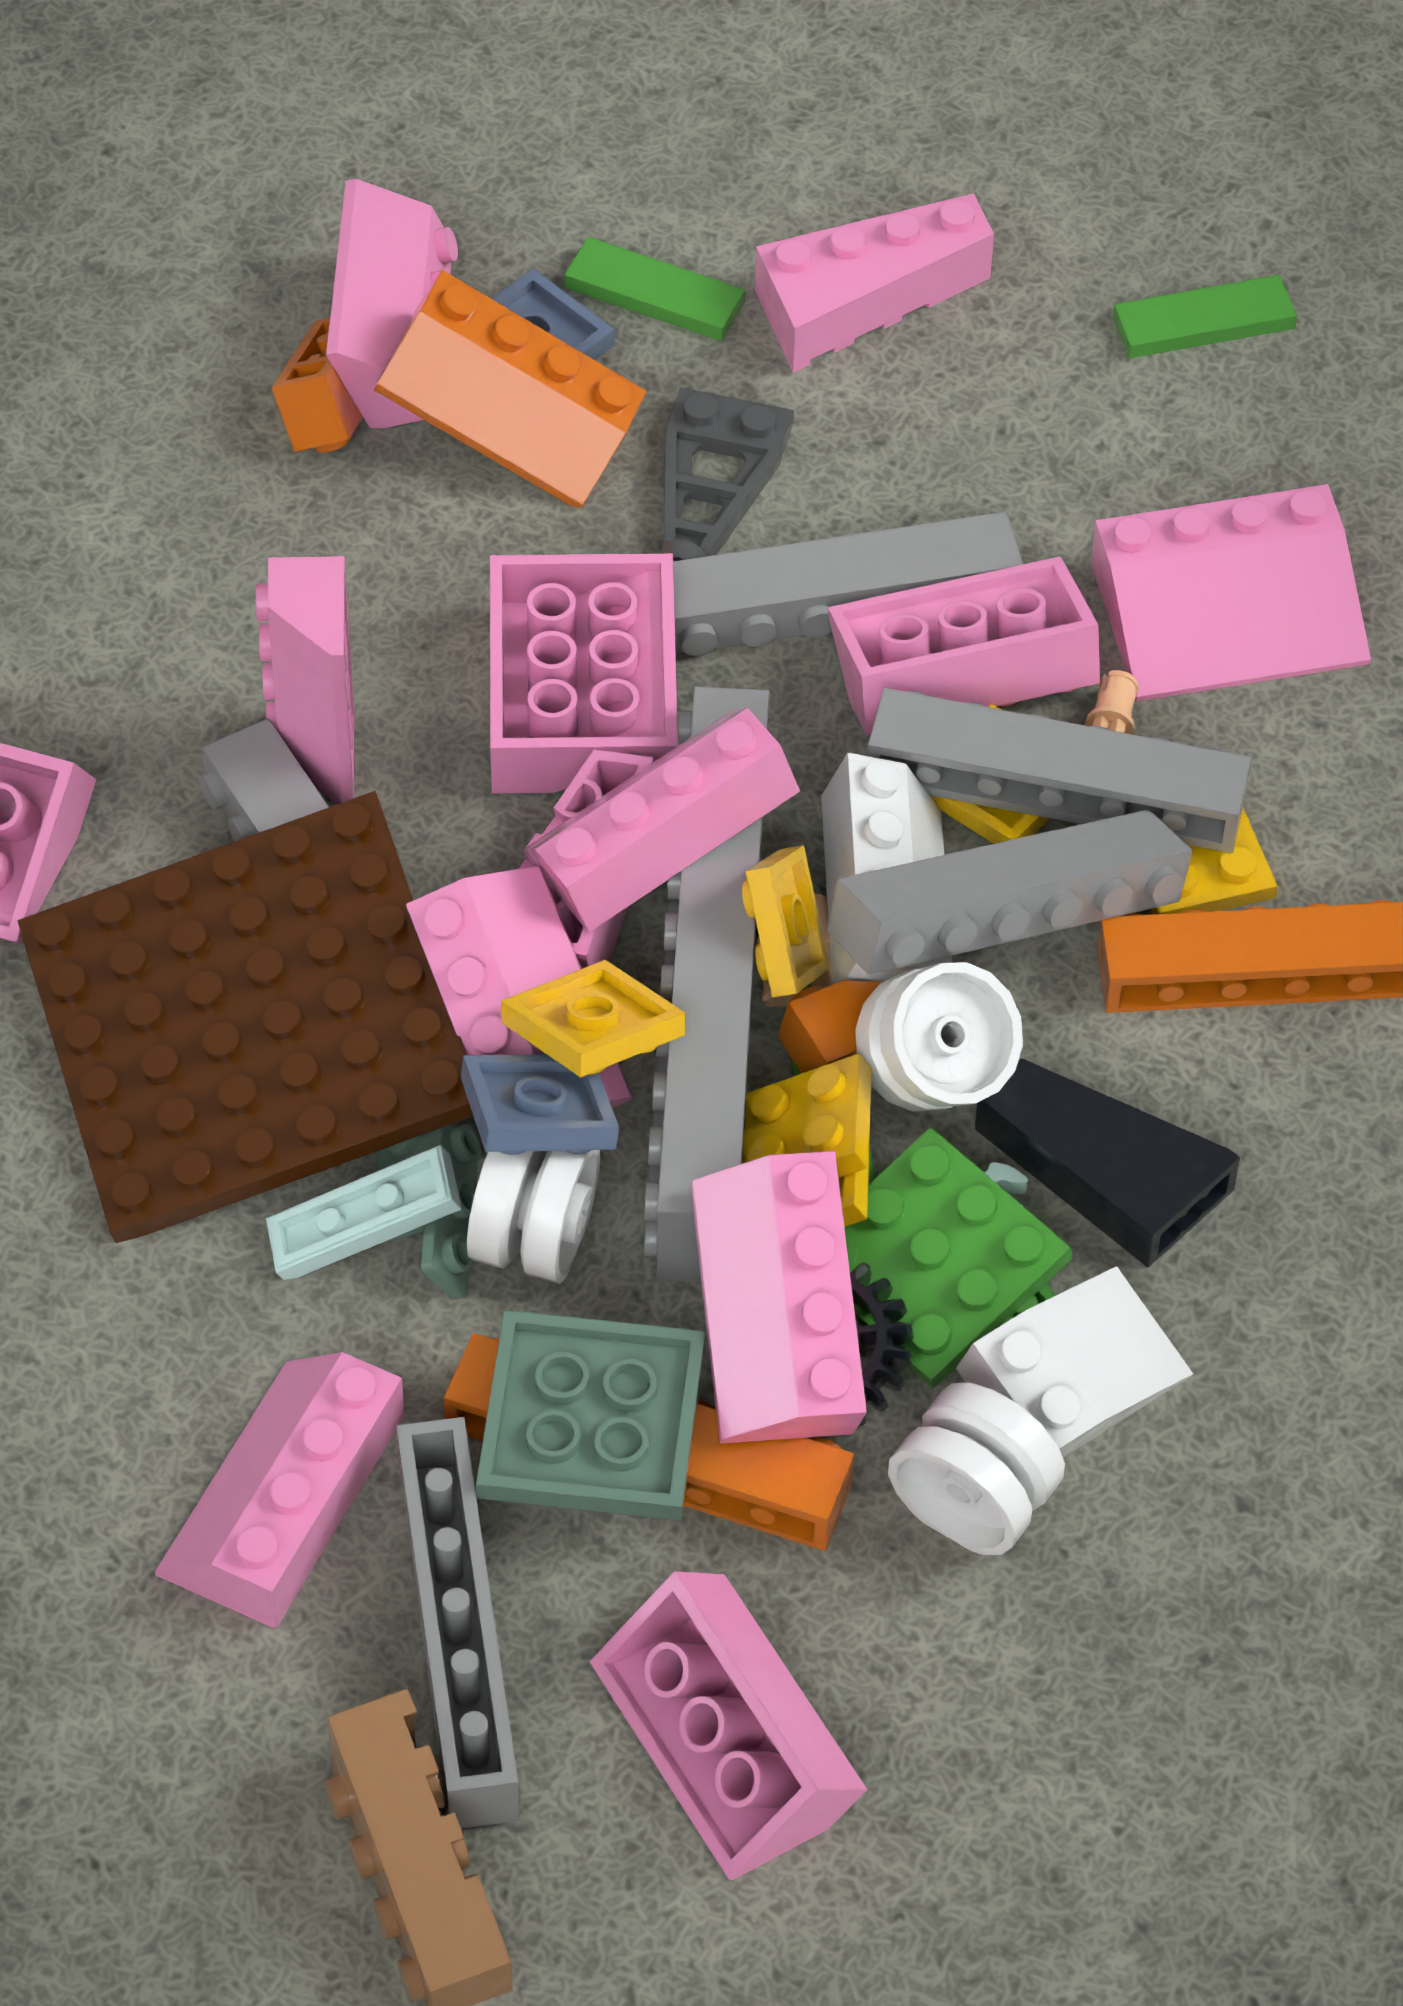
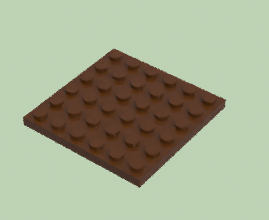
(246, 1018)

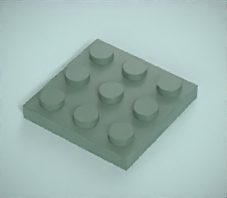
(591, 1415)

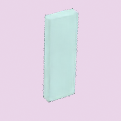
(363, 1213)

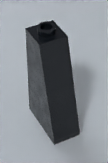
(1108, 1160)

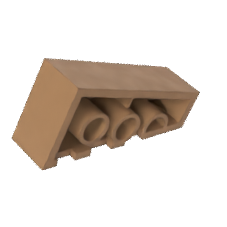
(414, 1856)

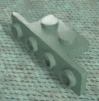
(445, 1239)

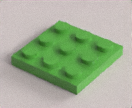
(951, 1250)

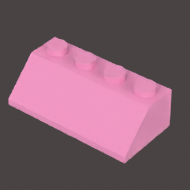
(383, 269)
(970, 639)
(310, 667)
(665, 817)
(492, 942)
(778, 1299)
(286, 1485)
(726, 1722)

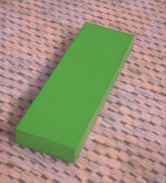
(654, 288)
(1204, 316)

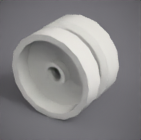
(940, 1036)
(534, 1208)
(976, 1468)

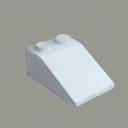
(1079, 1360)

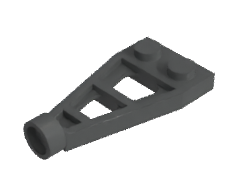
(727, 428)

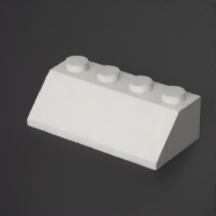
(873, 821)

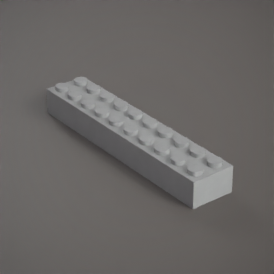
(711, 979)

